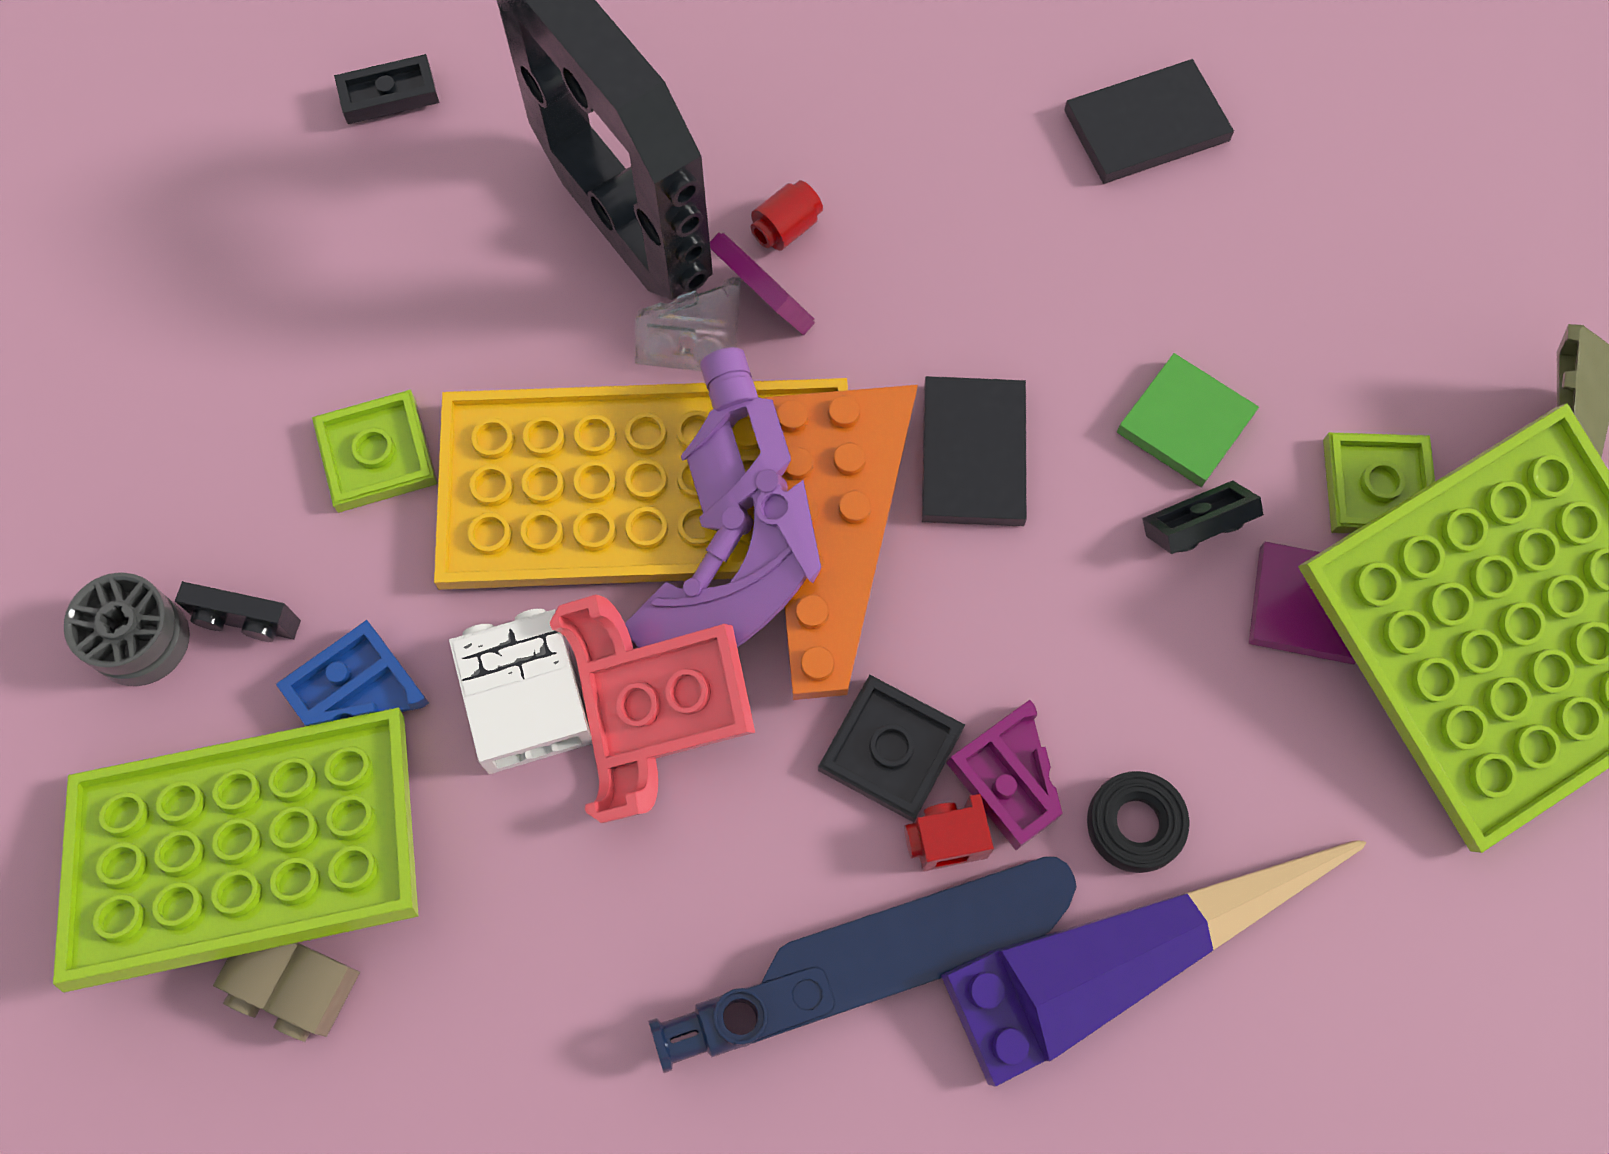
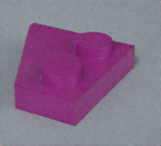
(1011, 776)

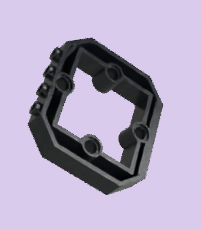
(581, 62)

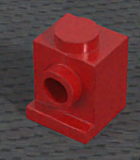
(950, 835)

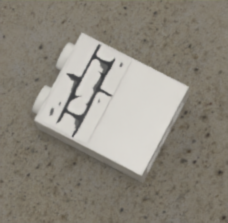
(520, 691)

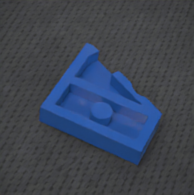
(351, 680)

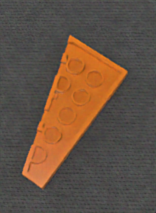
(849, 459)

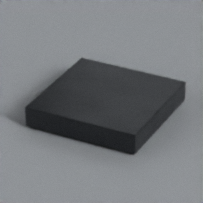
(891, 748)

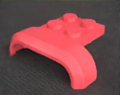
(649, 699)

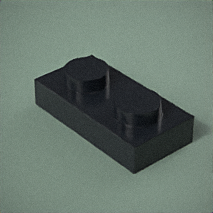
(386, 89)
(1203, 517)
(256, 616)

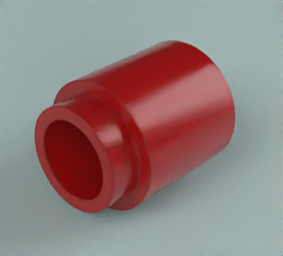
(786, 215)

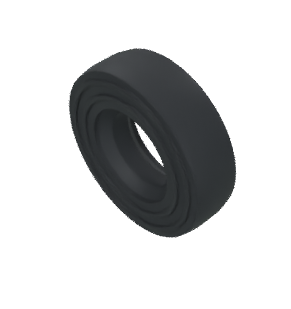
(1166, 803)

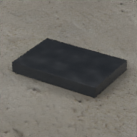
(1148, 121)
(974, 451)

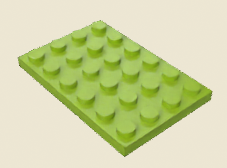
(235, 849)

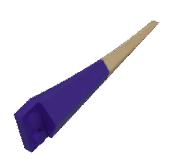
(1057, 989)

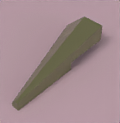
(1585, 381)

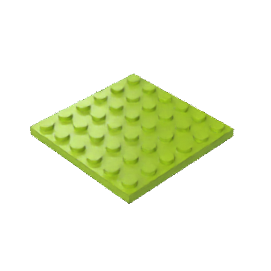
(1488, 624)

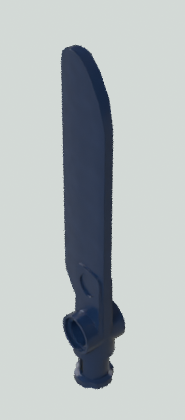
(879, 957)

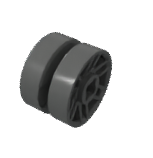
(126, 629)

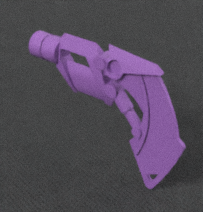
(783, 535)

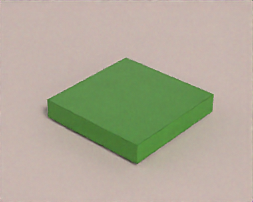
(1187, 419)

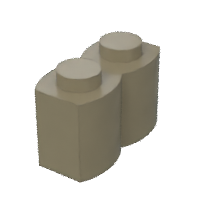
(290, 983)

